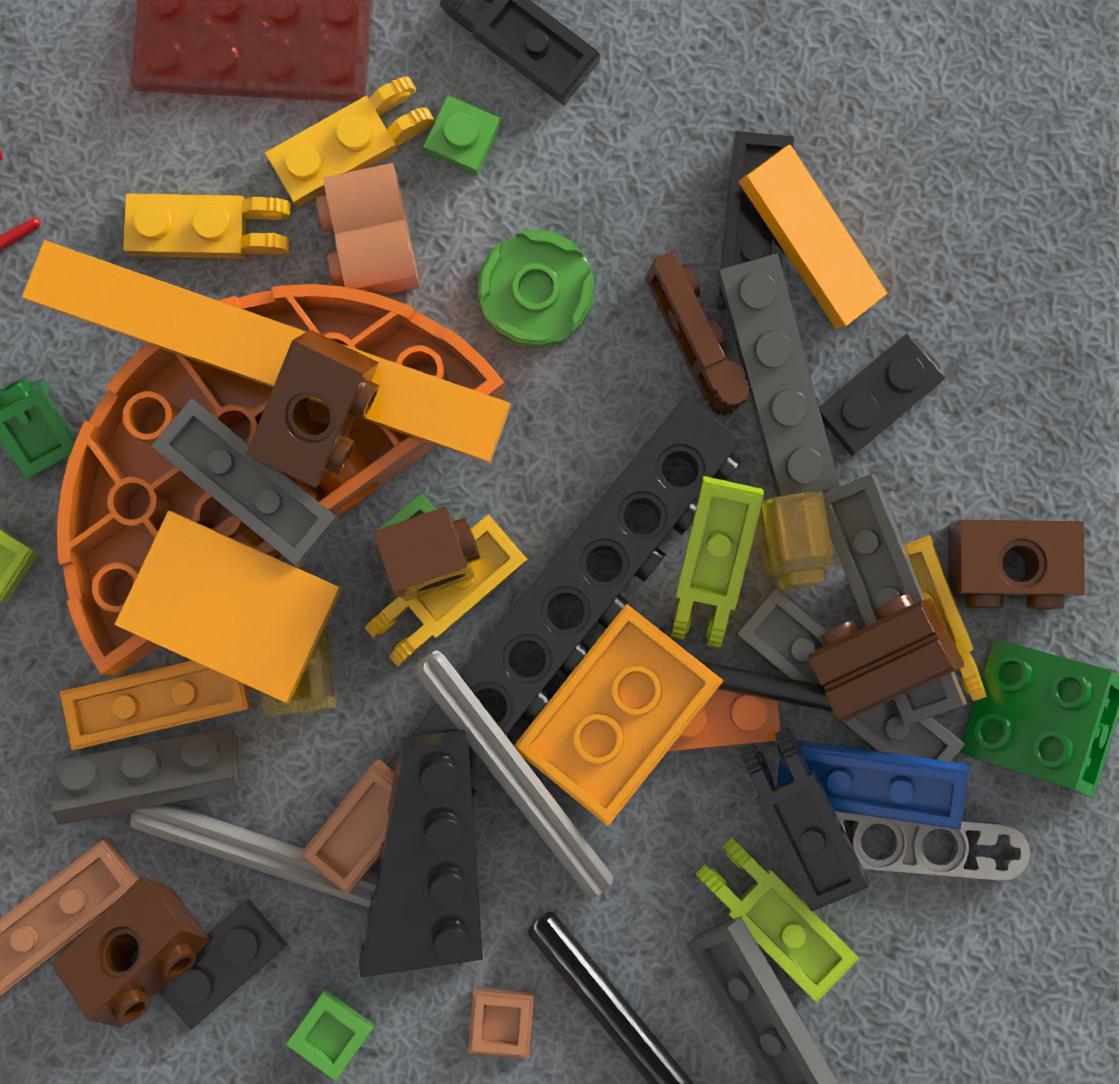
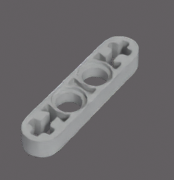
(909, 857)

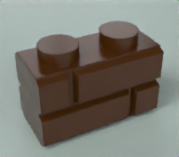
(884, 658)

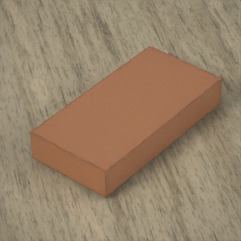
(355, 831)

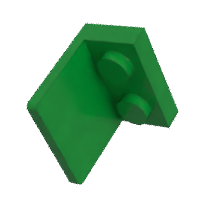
(1044, 717)

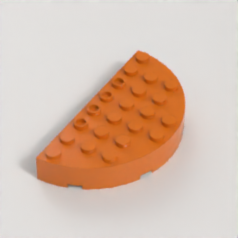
(123, 488)

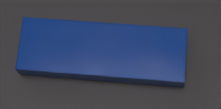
(887, 784)

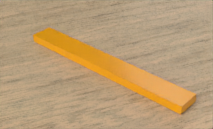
(253, 346)

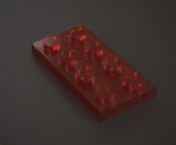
(253, 48)

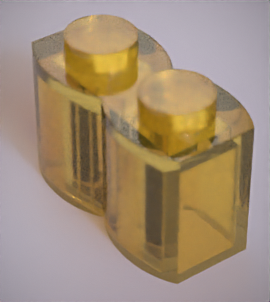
(795, 540)

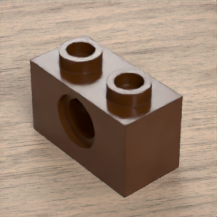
(287, 432)
(427, 553)
(1051, 556)
(99, 960)

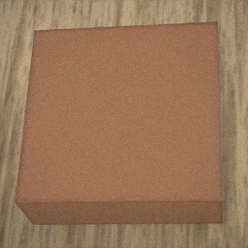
(501, 1023)

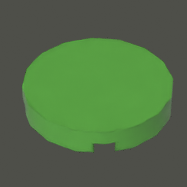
(533, 310)

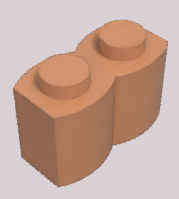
(369, 231)

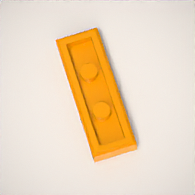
(812, 237)
(149, 703)

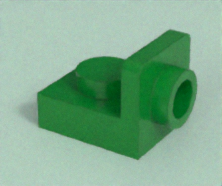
(33, 427)

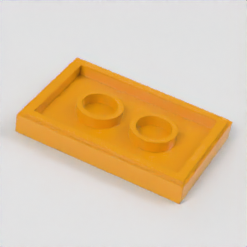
(228, 606)
(617, 714)

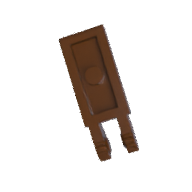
(696, 336)

